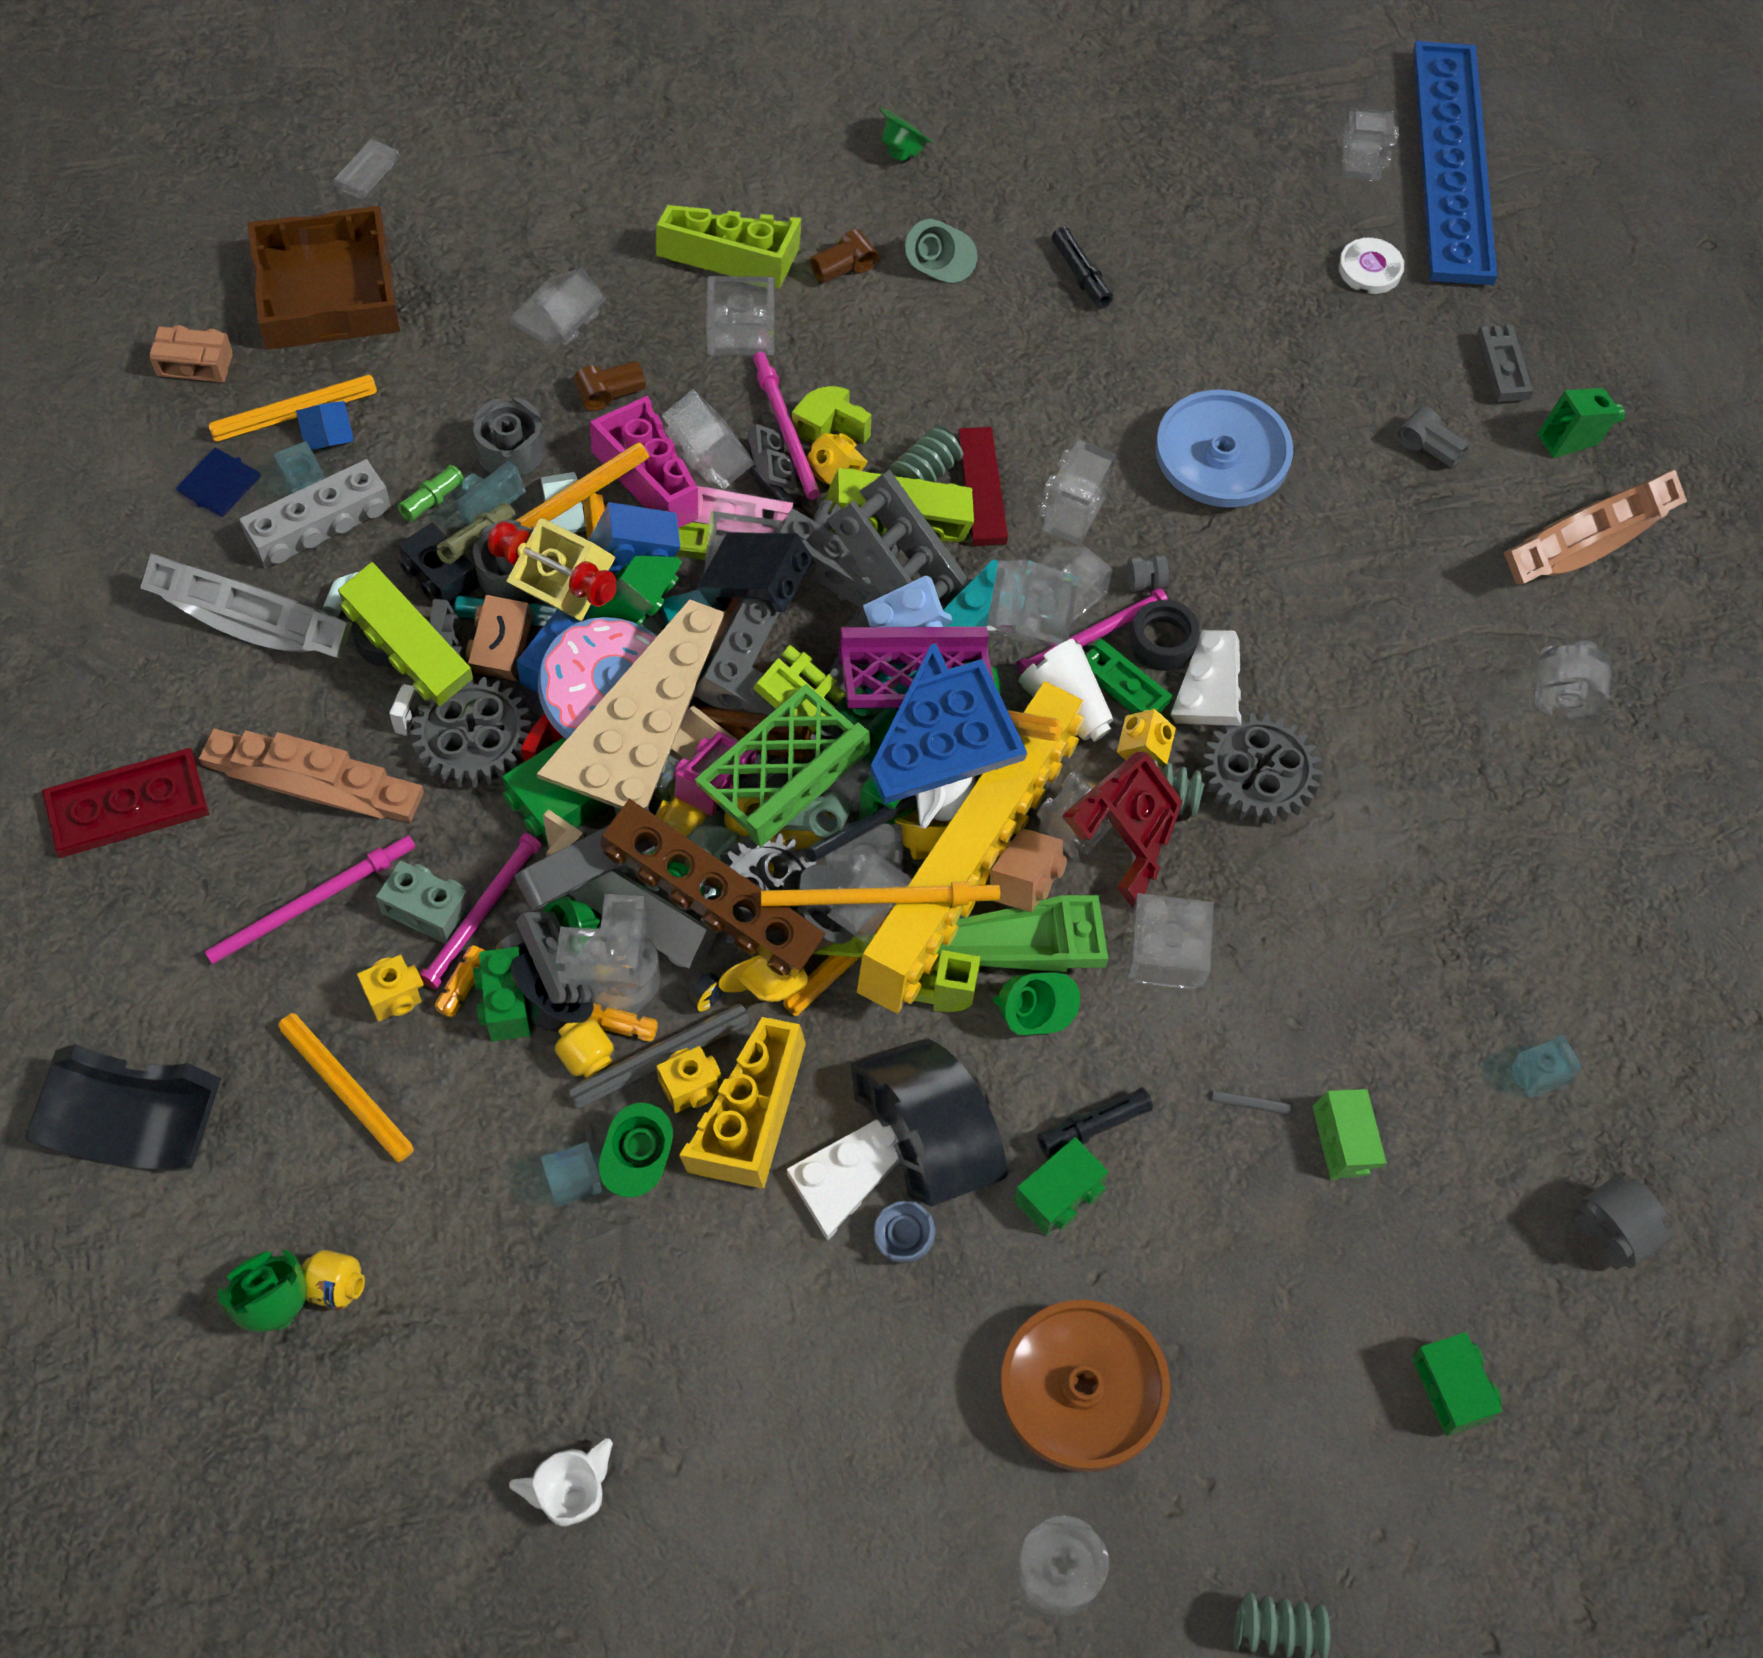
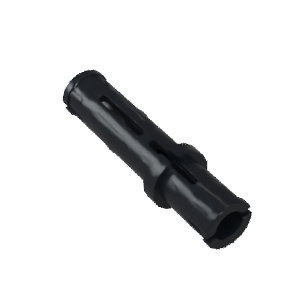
(1088, 276)
(1095, 1121)

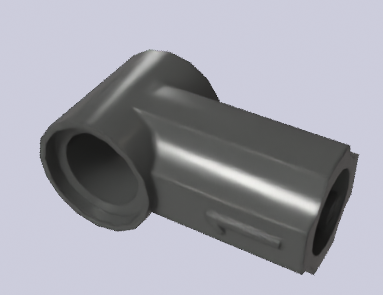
(1425, 431)

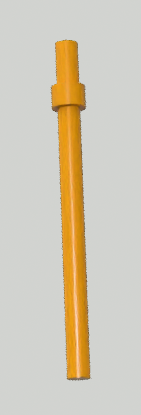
(958, 894)

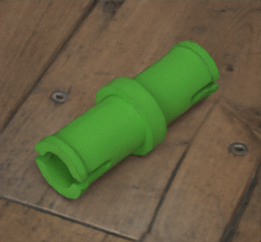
(430, 493)

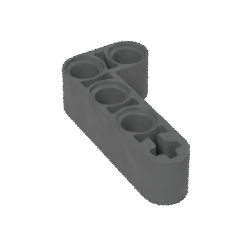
(569, 870)

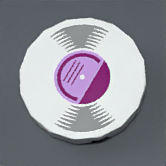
(1371, 265)

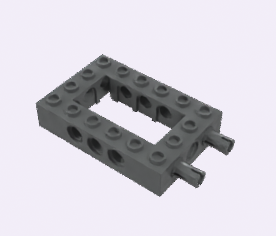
(729, 670)

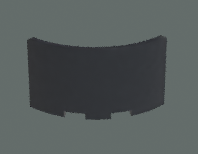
(122, 1114)
(938, 1116)

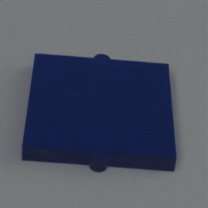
(218, 482)

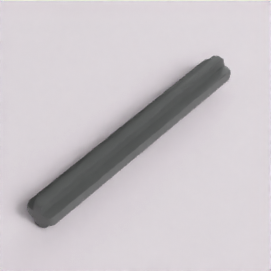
(646, 1060)

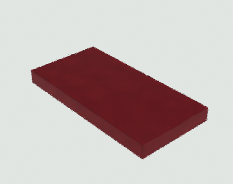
(125, 802)

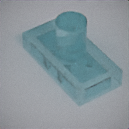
(485, 494)

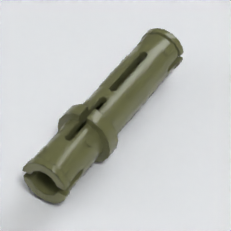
(464, 539)

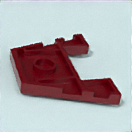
(1141, 810)

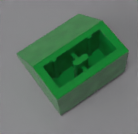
(639, 588)

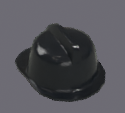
(538, 1004)

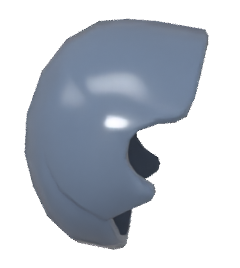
(904, 1231)

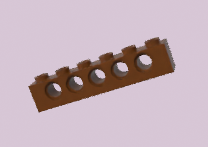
(638, 824)

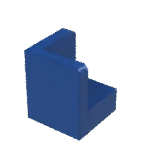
(325, 425)

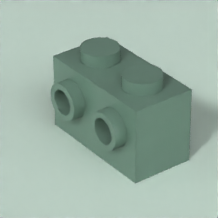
(424, 901)

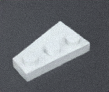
(1211, 682)
(844, 1174)

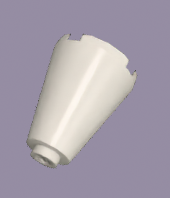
(1070, 671)

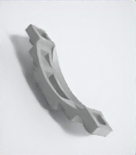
(245, 609)

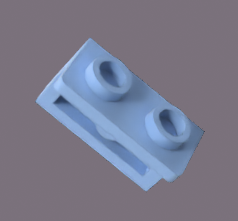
(908, 607)

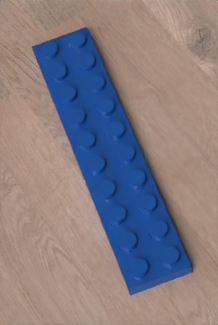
(1454, 164)

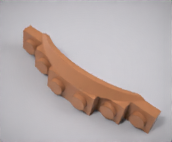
(1595, 529)
(311, 773)

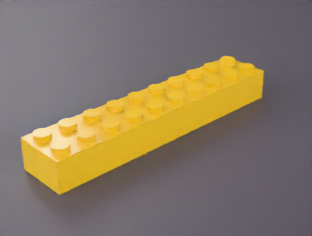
(966, 852)

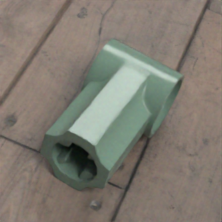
(814, 818)

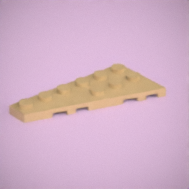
(633, 728)

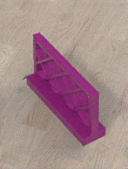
(901, 646)

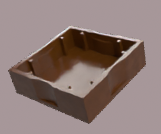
(323, 277)

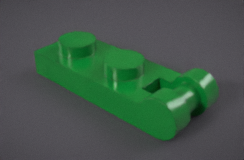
(1125, 680)

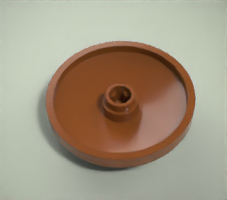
(1084, 1385)

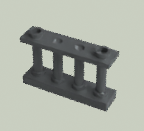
(906, 528)

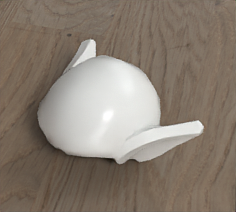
(943, 801)
(567, 1484)

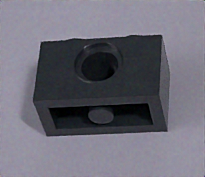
(440, 583)

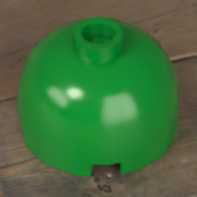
(264, 1292)

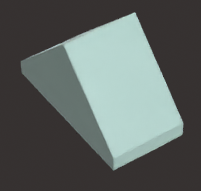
(572, 519)

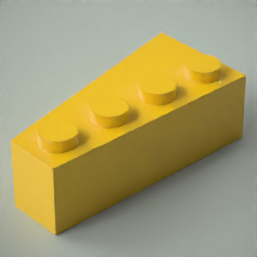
(745, 1121)

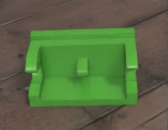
(1348, 1133)

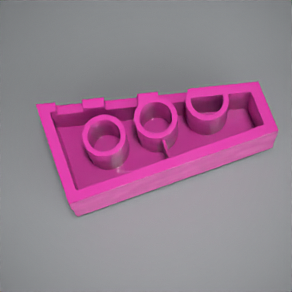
(663, 478)

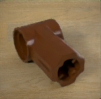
(850, 253)
(600, 386)

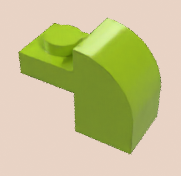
(830, 410)
(951, 982)

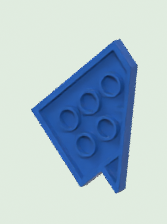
(945, 731)

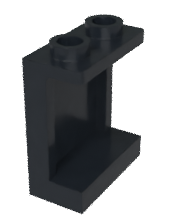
(755, 568)

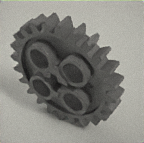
(471, 733)
(1289, 787)
(787, 872)

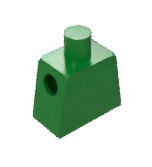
(1579, 421)

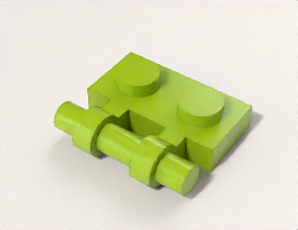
(782, 682)

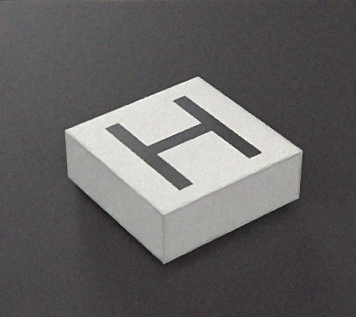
(404, 709)

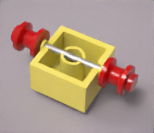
(555, 566)

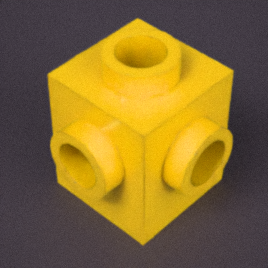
(831, 453)
(1147, 733)
(391, 987)
(689, 1078)

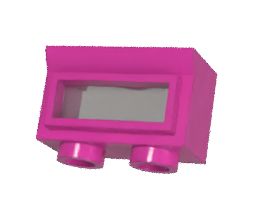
(705, 755)

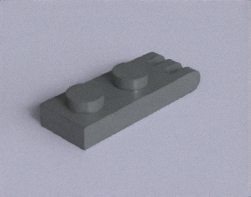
(1505, 363)
(541, 937)

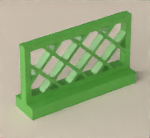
(810, 779)

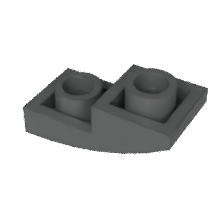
(770, 457)
(446, 624)

